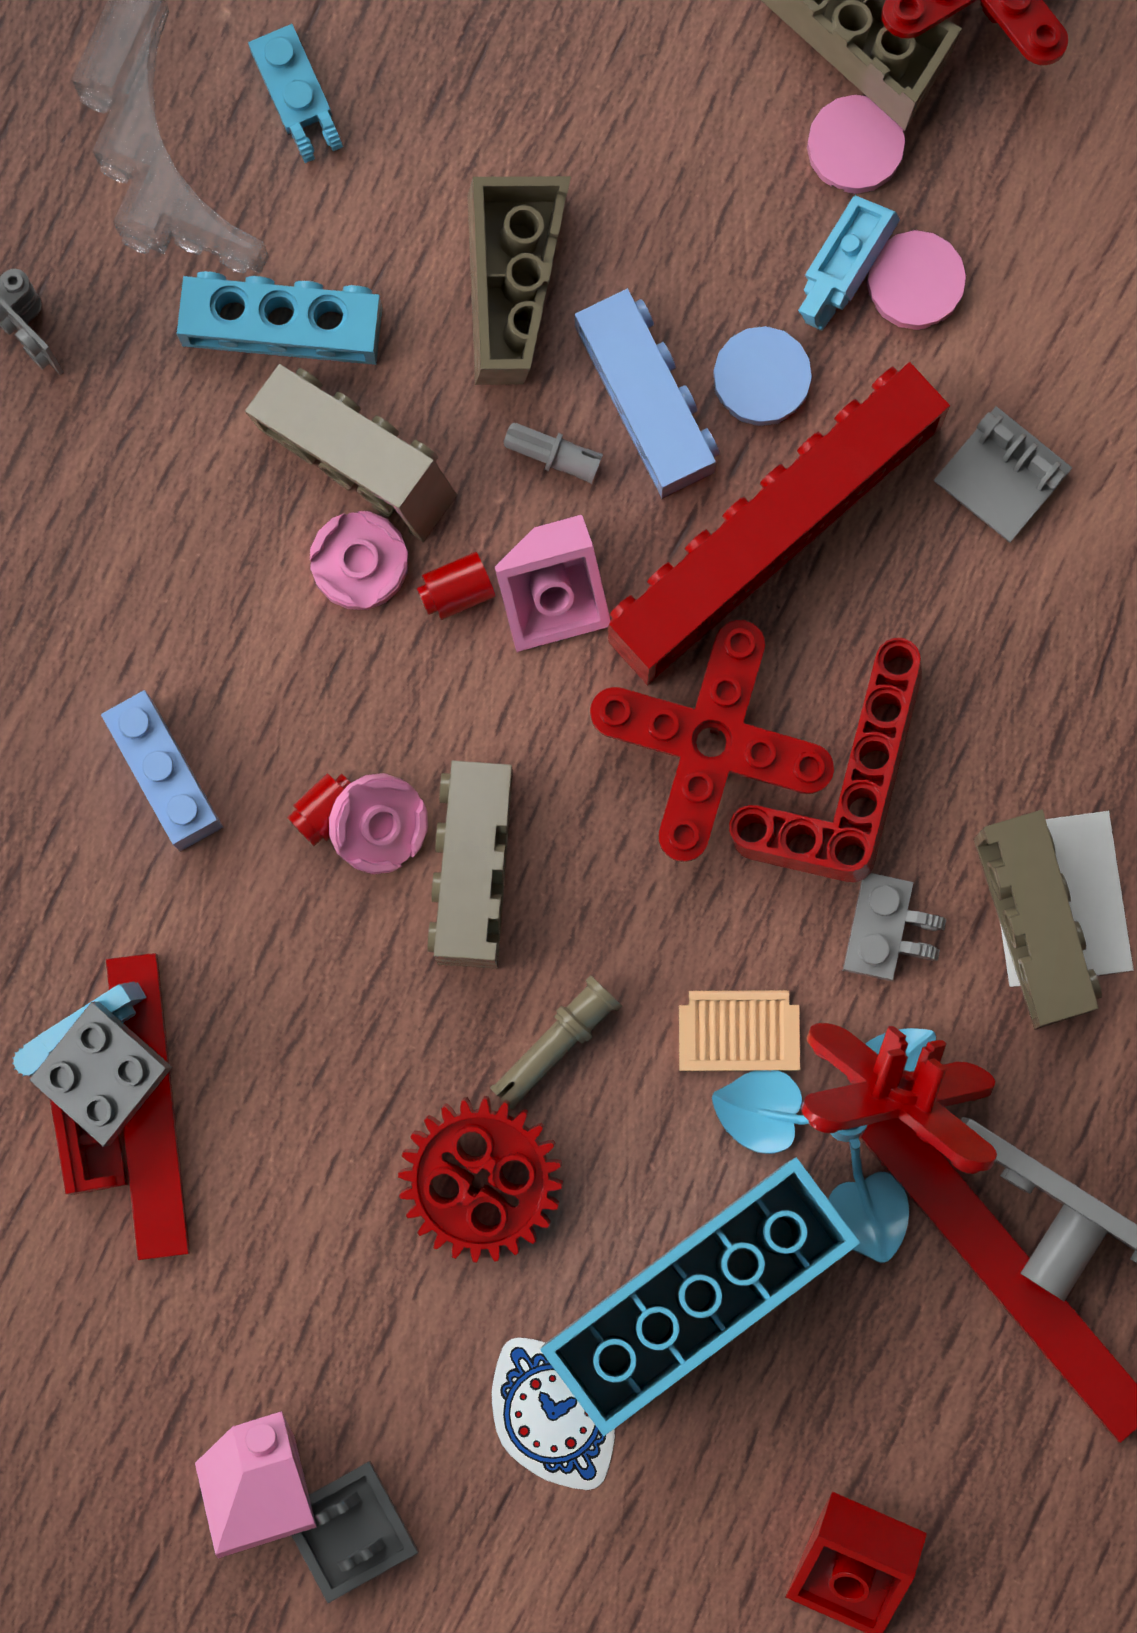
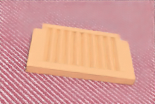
(739, 1031)

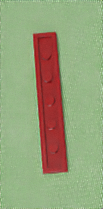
(152, 1131)

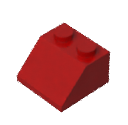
(856, 1565)

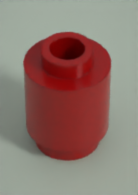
(315, 807)

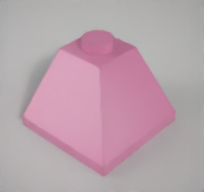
(552, 585)
(254, 1486)

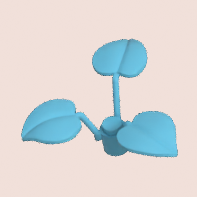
(761, 1116)

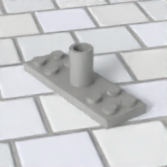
(1076, 1228)

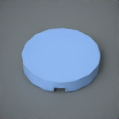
(762, 375)

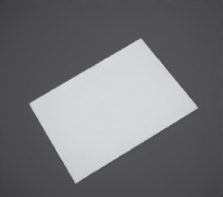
(1091, 871)

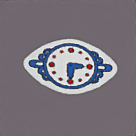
(543, 1420)

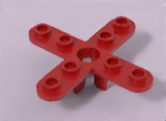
(1026, 23)
(722, 708)
(887, 1091)

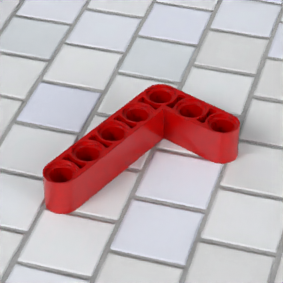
(857, 784)

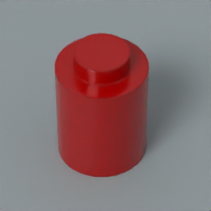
(456, 587)

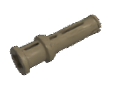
(572, 1025)

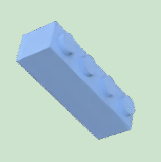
(645, 392)

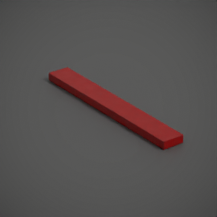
(998, 1265)

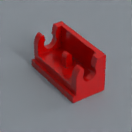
(83, 1160)

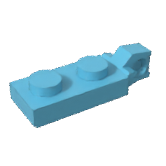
(845, 259)

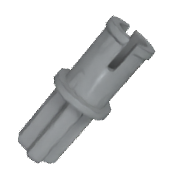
(553, 451)

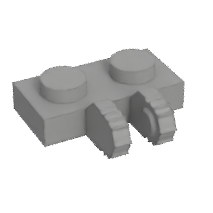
(879, 928)

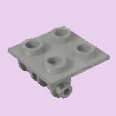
(17, 308)
(1002, 474)

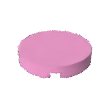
(855, 145)
(916, 280)
(359, 560)
(378, 823)

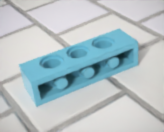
(351, 341)

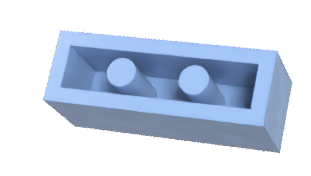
(161, 770)

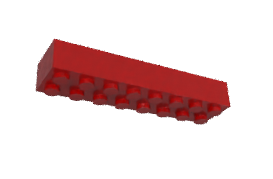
(777, 522)

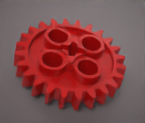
(455, 1216)

